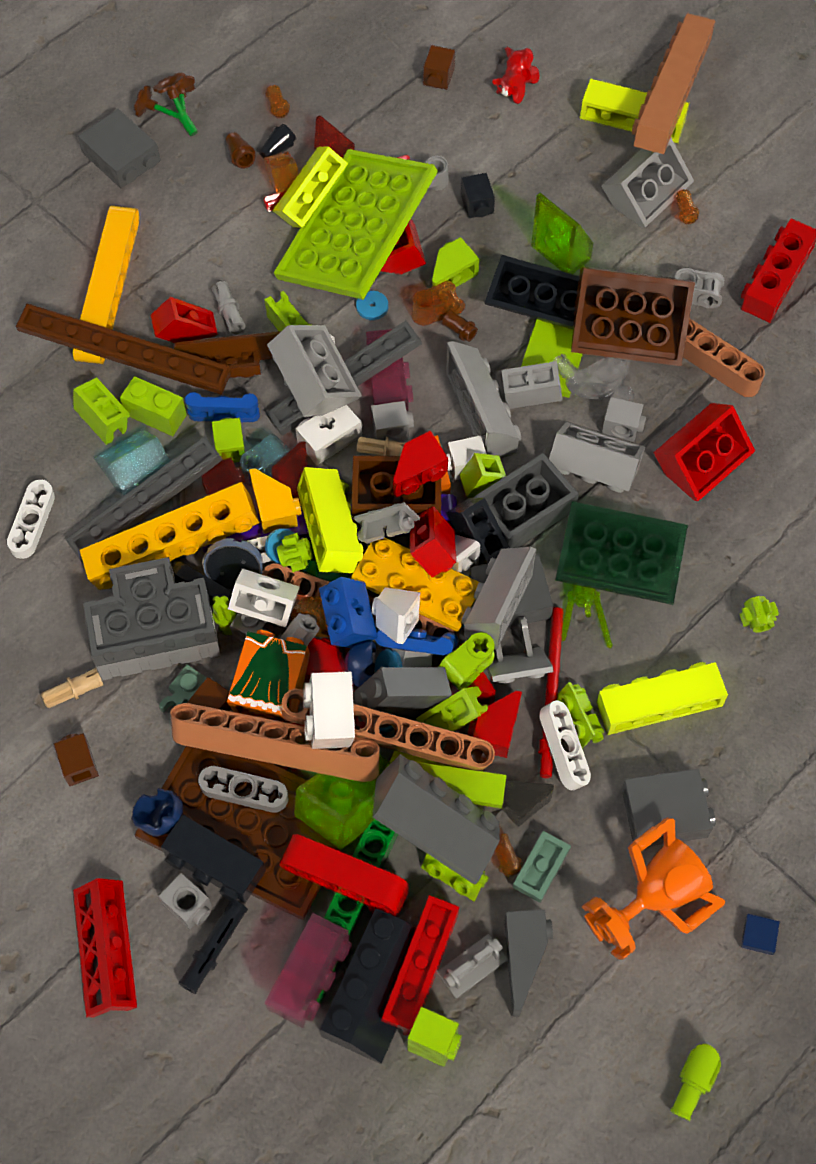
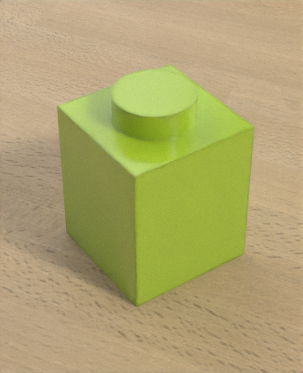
(229, 438)
(481, 473)

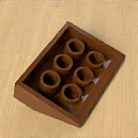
(631, 316)

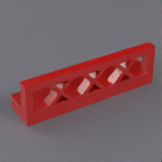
(109, 944)
(421, 964)

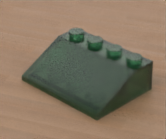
(622, 553)

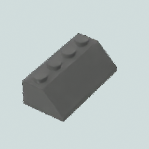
(435, 818)

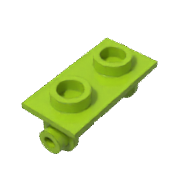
(577, 702)
(452, 879)

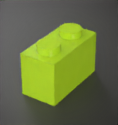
(154, 406)
(434, 1037)

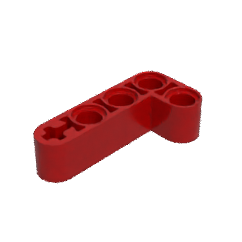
(345, 875)

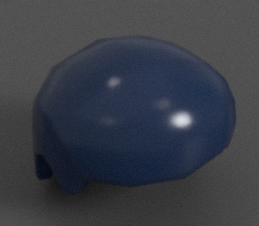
(360, 662)
(157, 813)

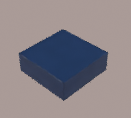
(760, 934)

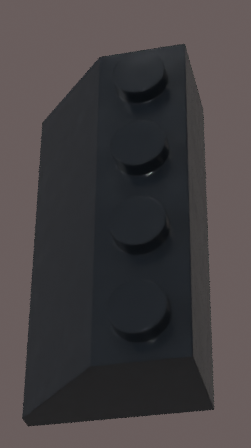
(534, 291)
(366, 987)

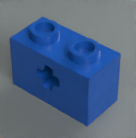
(348, 612)

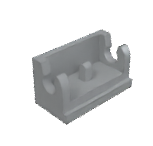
(532, 385)

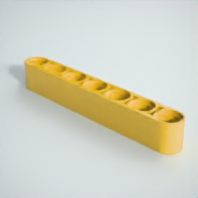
(109, 273)

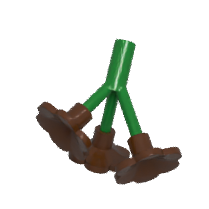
(176, 87)

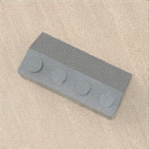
(481, 399)

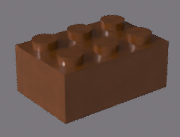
(374, 487)

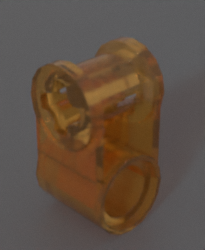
(434, 303)

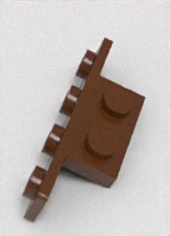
(238, 352)

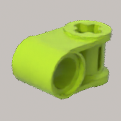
(465, 664)

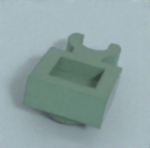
(183, 687)

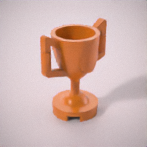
(665, 883)

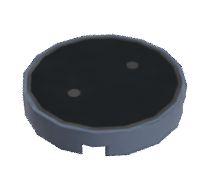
(227, 559)

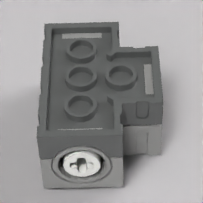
(150, 621)

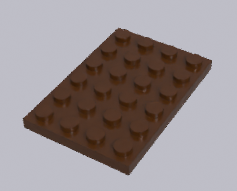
(251, 829)

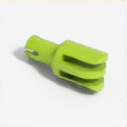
(697, 1079)

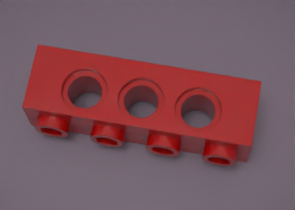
(779, 270)

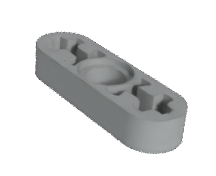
(219, 791)

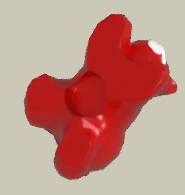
(517, 74)

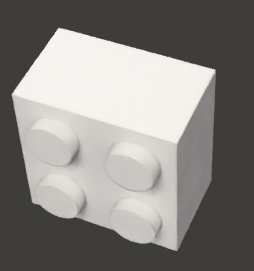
(331, 710)

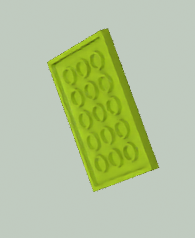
(356, 224)

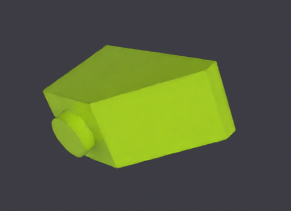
(455, 263)

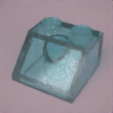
(132, 460)

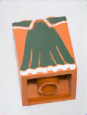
(267, 672)

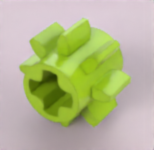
(294, 552)
(759, 614)

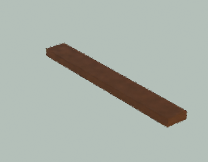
(124, 349)

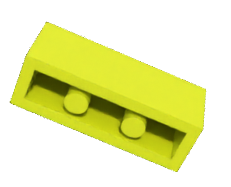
(310, 187)

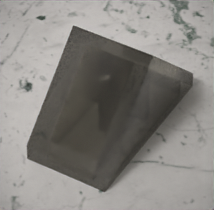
(525, 799)

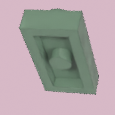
(541, 866)

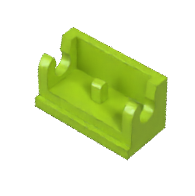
(283, 312)
(100, 409)
(455, 710)

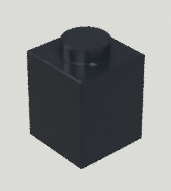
(477, 195)

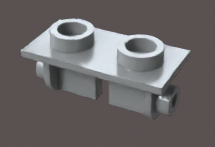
(395, 519)
(472, 965)

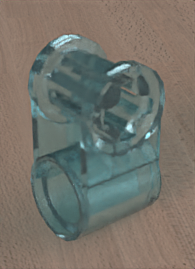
(263, 456)

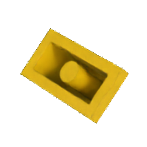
(274, 502)

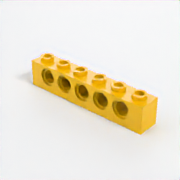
(180, 522)

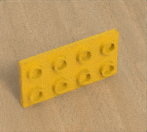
(441, 597)

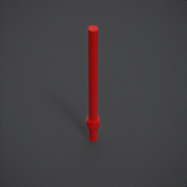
(551, 686)

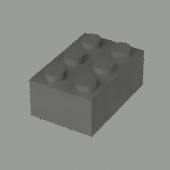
(529, 500)

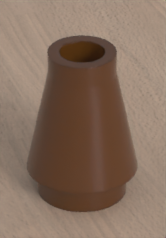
(240, 151)

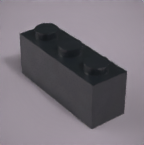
(213, 860)

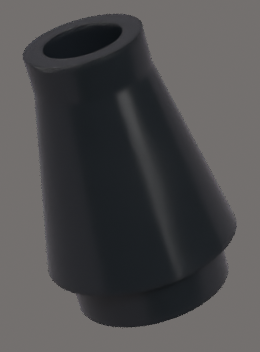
(278, 141)

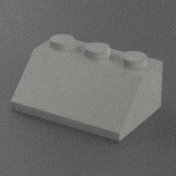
(648, 184)
(313, 369)
(596, 457)
(500, 593)

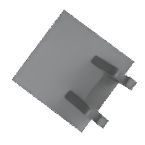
(530, 663)

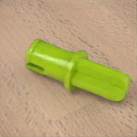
(222, 615)

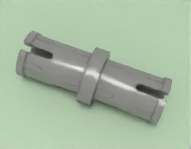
(228, 307)

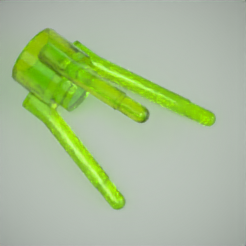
(585, 598)

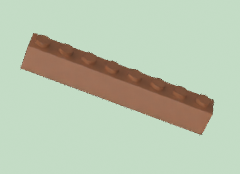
(672, 84)

